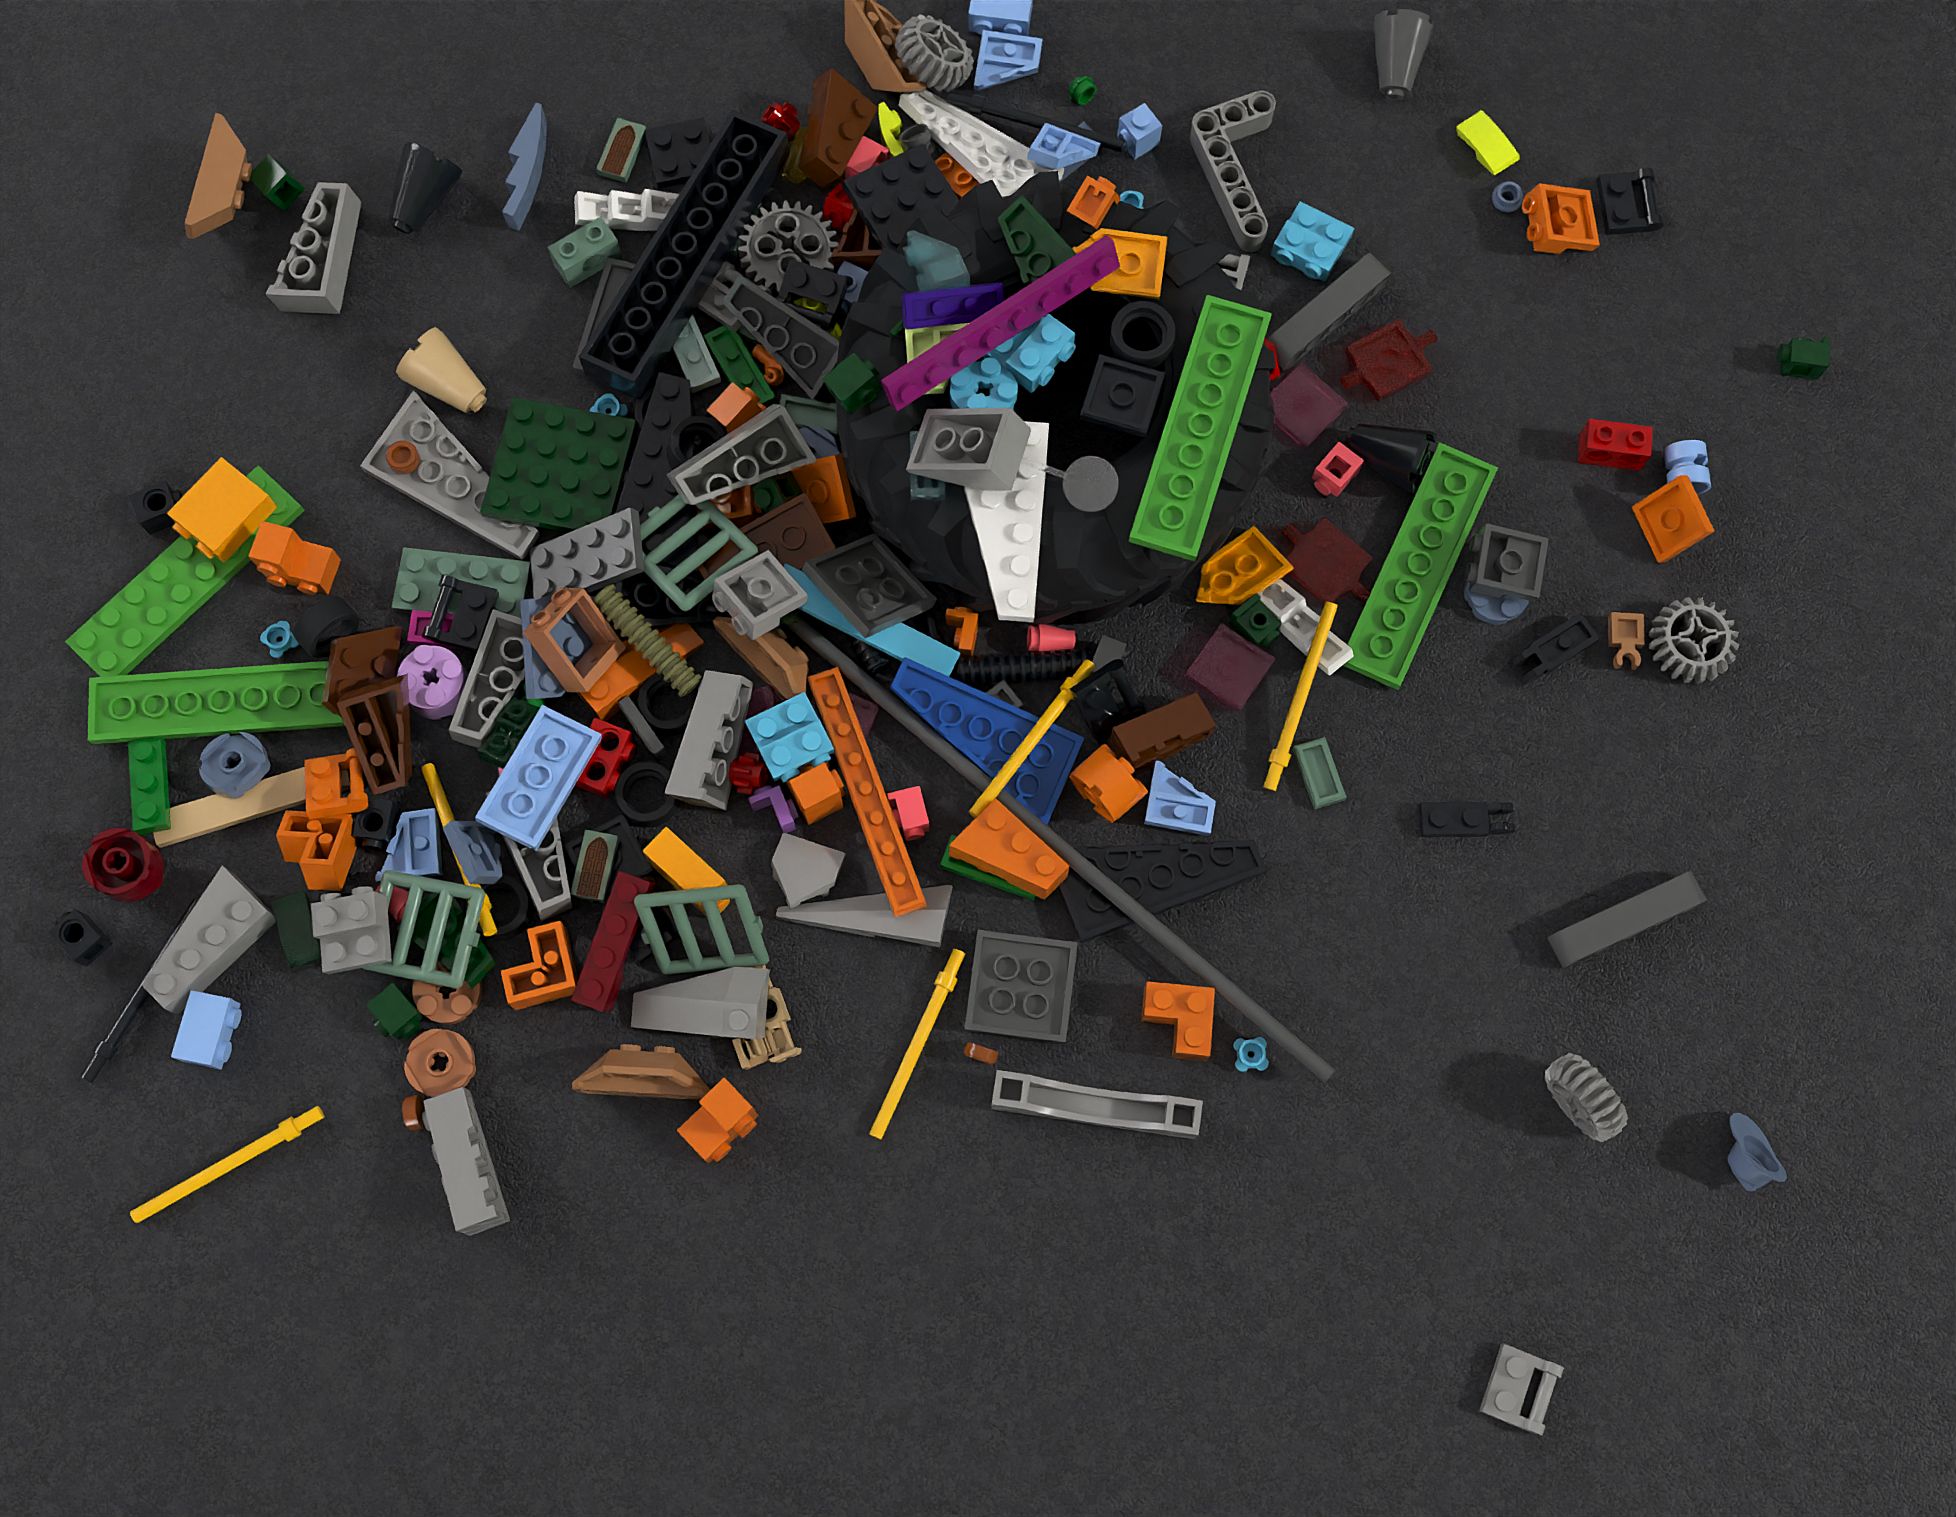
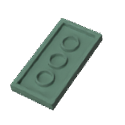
(422, 570)

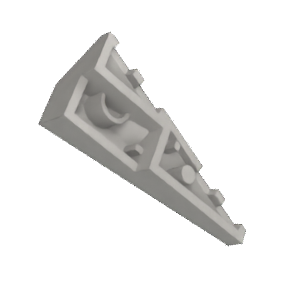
(873, 916)

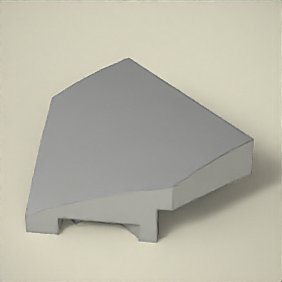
(805, 868)

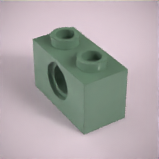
(584, 252)

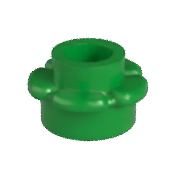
(1082, 90)

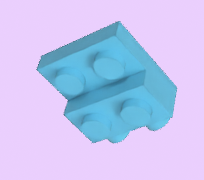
(1311, 242)
(1035, 352)
(790, 738)

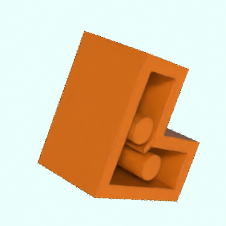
(735, 407)
(290, 561)
(817, 792)
(320, 846)
(551, 973)
(1186, 1008)
(718, 1122)

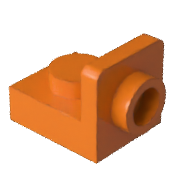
(1093, 201)
(965, 636)

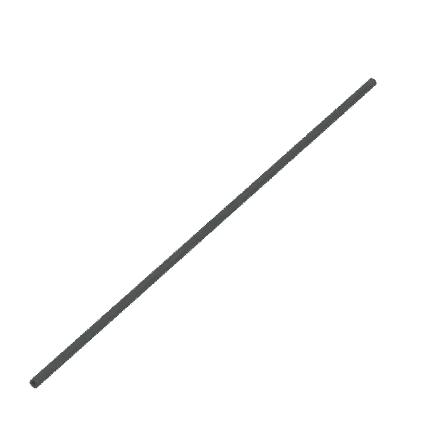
(1065, 851)

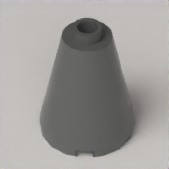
(1400, 49)

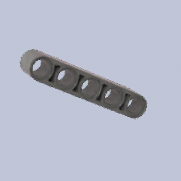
(1329, 310)
(1627, 919)

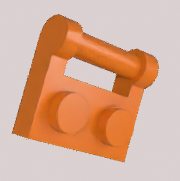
(324, 785)

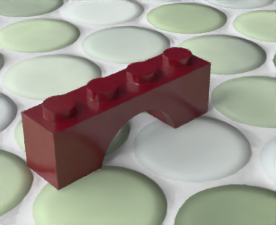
(605, 962)

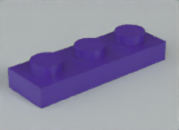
(949, 304)

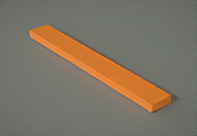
(866, 792)

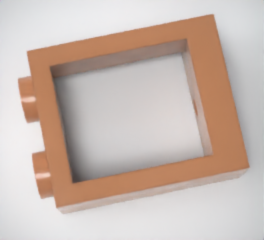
(596, 660)

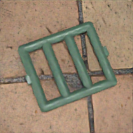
(708, 513)
(708, 897)
(468, 937)

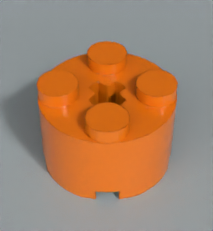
(1108, 783)

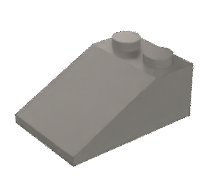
(970, 447)

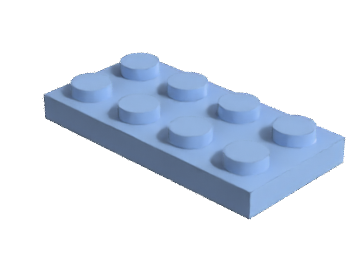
(538, 778)

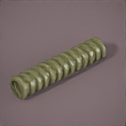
(646, 640)

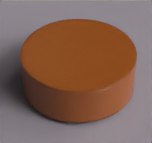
(402, 457)
(980, 1053)
(412, 1112)

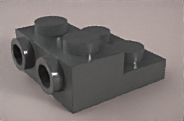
(1506, 563)

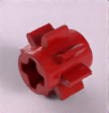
(782, 118)
(748, 773)

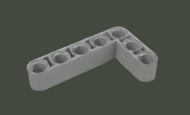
(1228, 166)

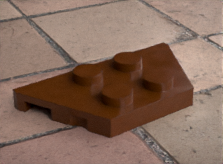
(360, 662)

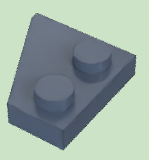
(475, 850)

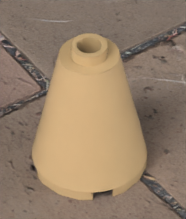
(442, 372)

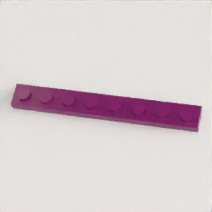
(1001, 323)

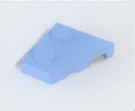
(1006, 58)

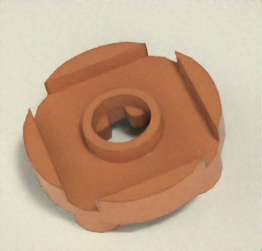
(445, 1011)
(421, 1058)

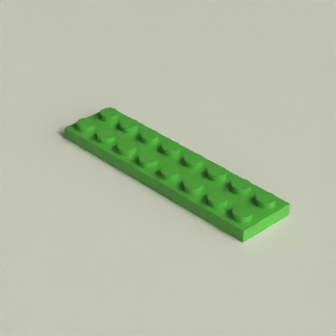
(1200, 428)
(1419, 565)
(167, 594)
(208, 702)

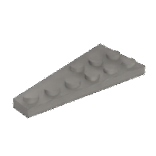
(446, 477)

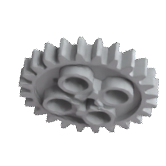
(807, 231)

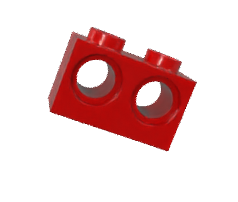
(1615, 444)
(610, 761)

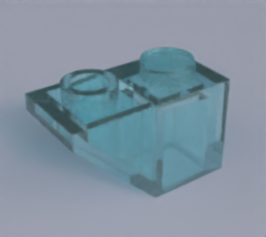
(936, 262)

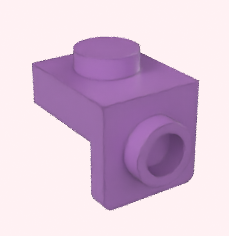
(783, 809)

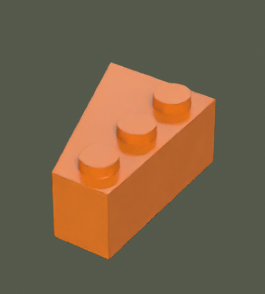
(1010, 850)

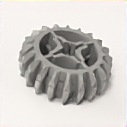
(934, 53)
(1694, 618)
(1586, 1097)

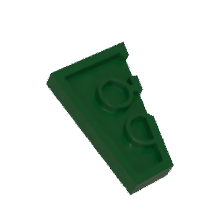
(1032, 240)
(480, 960)

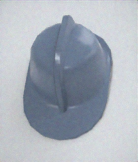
(1752, 1155)

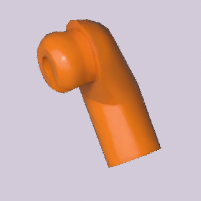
(774, 371)

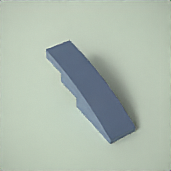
(527, 160)

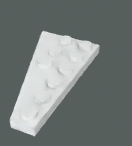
(972, 143)
(1011, 531)

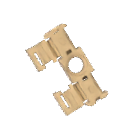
(775, 1042)

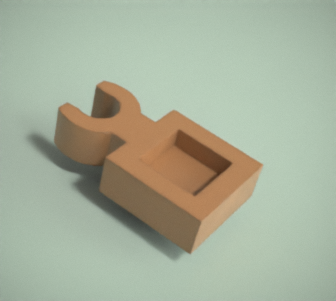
(1626, 633)

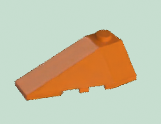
(631, 671)

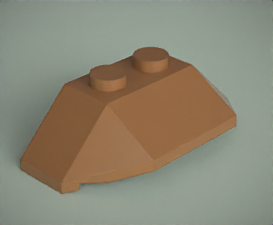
(871, 40)
(218, 181)
(769, 658)
(642, 1075)

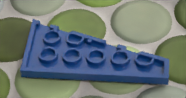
(990, 732)

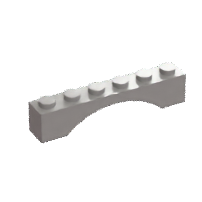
(1096, 1106)

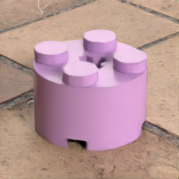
(429, 665)

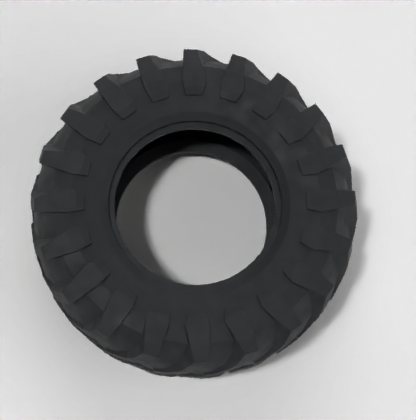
(1082, 554)

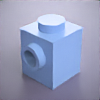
(1139, 130)

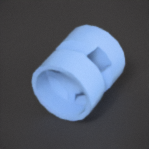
(1688, 459)

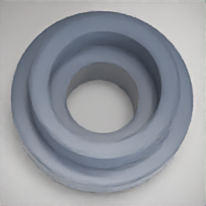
(1510, 190)

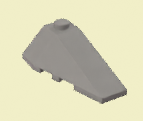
(712, 1004)

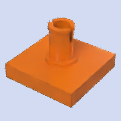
(827, 488)
(1673, 518)

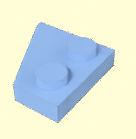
(1060, 148)
(1177, 805)
(415, 845)

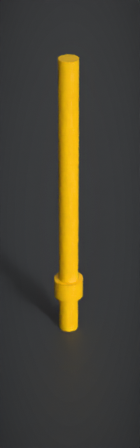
(1032, 738)
(1280, 756)
(445, 814)
(944, 983)
(287, 1131)

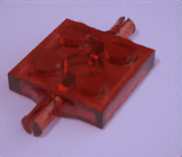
(1388, 360)
(1327, 562)

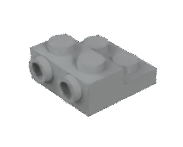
(757, 595)
(352, 930)

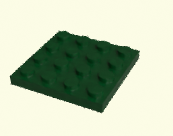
(558, 466)

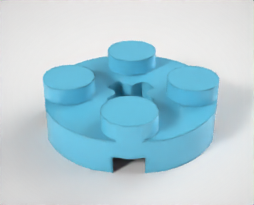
(983, 375)

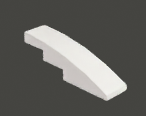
(624, 209)
(1301, 623)

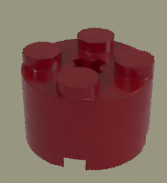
(106, 866)

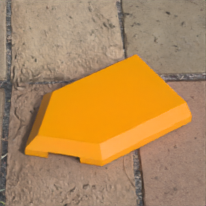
(1140, 262)
(1241, 569)

